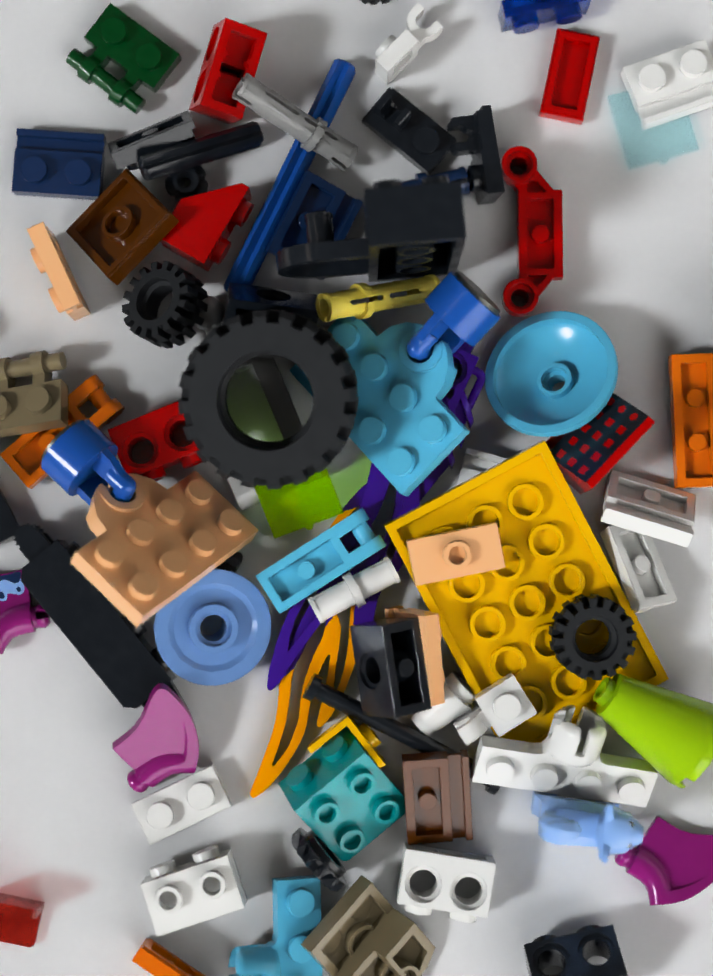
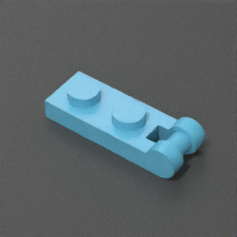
(319, 561)

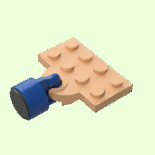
(148, 537)

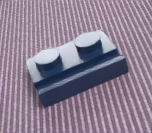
(59, 164)
(310, 196)

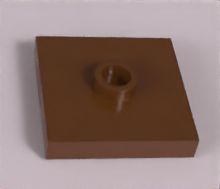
(122, 226)

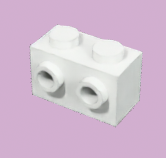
(193, 890)

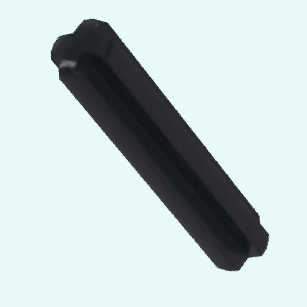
(200, 150)

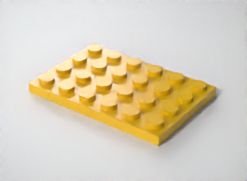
(503, 616)

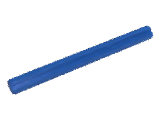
(296, 163)

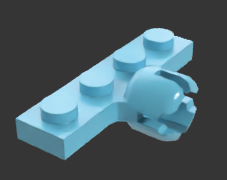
(294, 918)

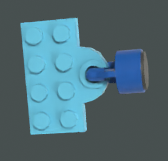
(407, 375)

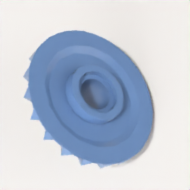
(229, 651)

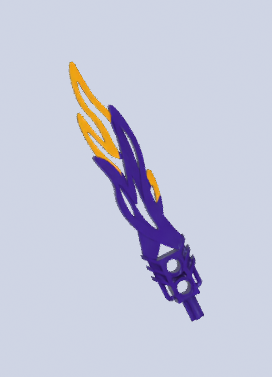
(287, 654)

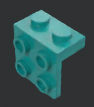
(343, 795)

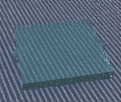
(653, 144)

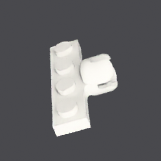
(566, 763)

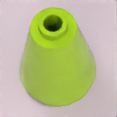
(660, 724)

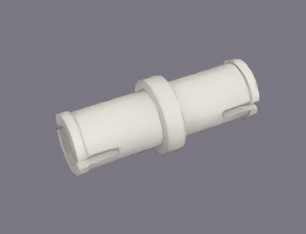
(354, 589)

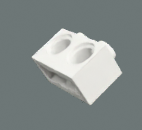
(448, 868)

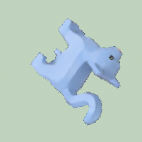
(586, 824)

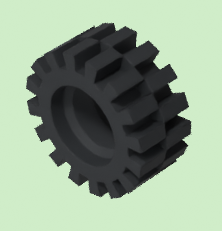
(180, 315)
(618, 644)

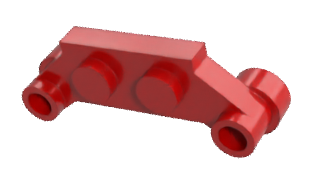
(537, 231)

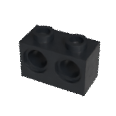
(574, 950)

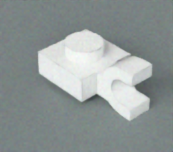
(398, 52)
(501, 706)

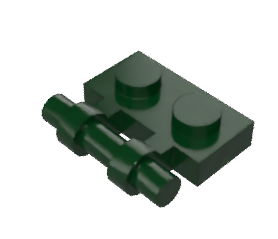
(133, 50)

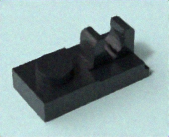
(409, 131)
(163, 134)
(485, 168)

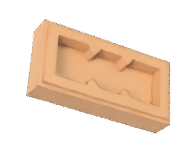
(455, 553)

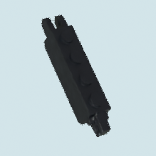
(90, 620)

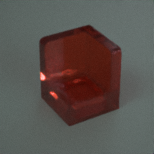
(19, 919)

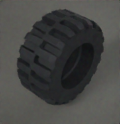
(207, 412)

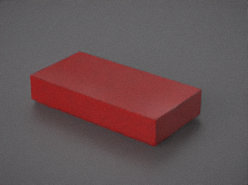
(569, 76)

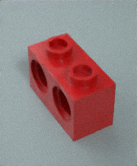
(229, 56)
(159, 429)

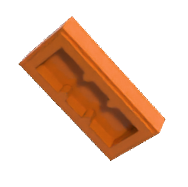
(161, 961)

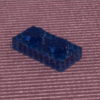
(527, 15)

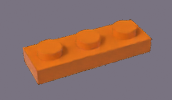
(692, 419)

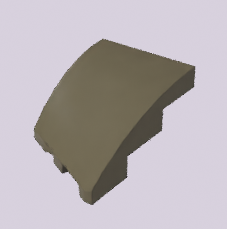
(368, 937)

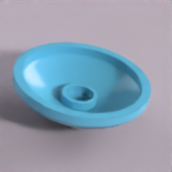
(538, 356)

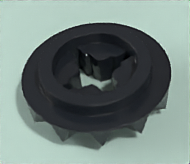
(319, 859)

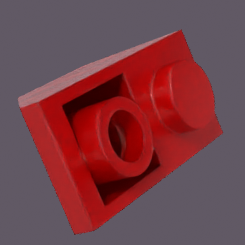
(207, 224)

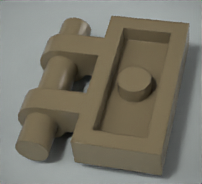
(35, 405)

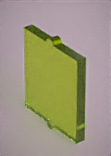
(299, 504)

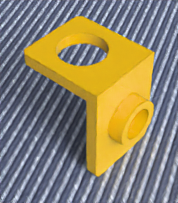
(363, 733)

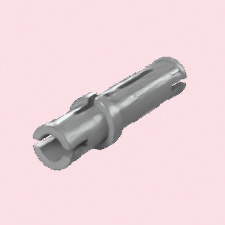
(310, 132)

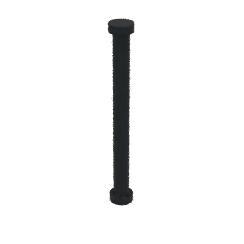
(387, 726)

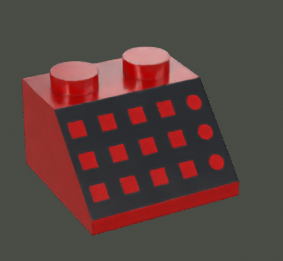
(598, 445)

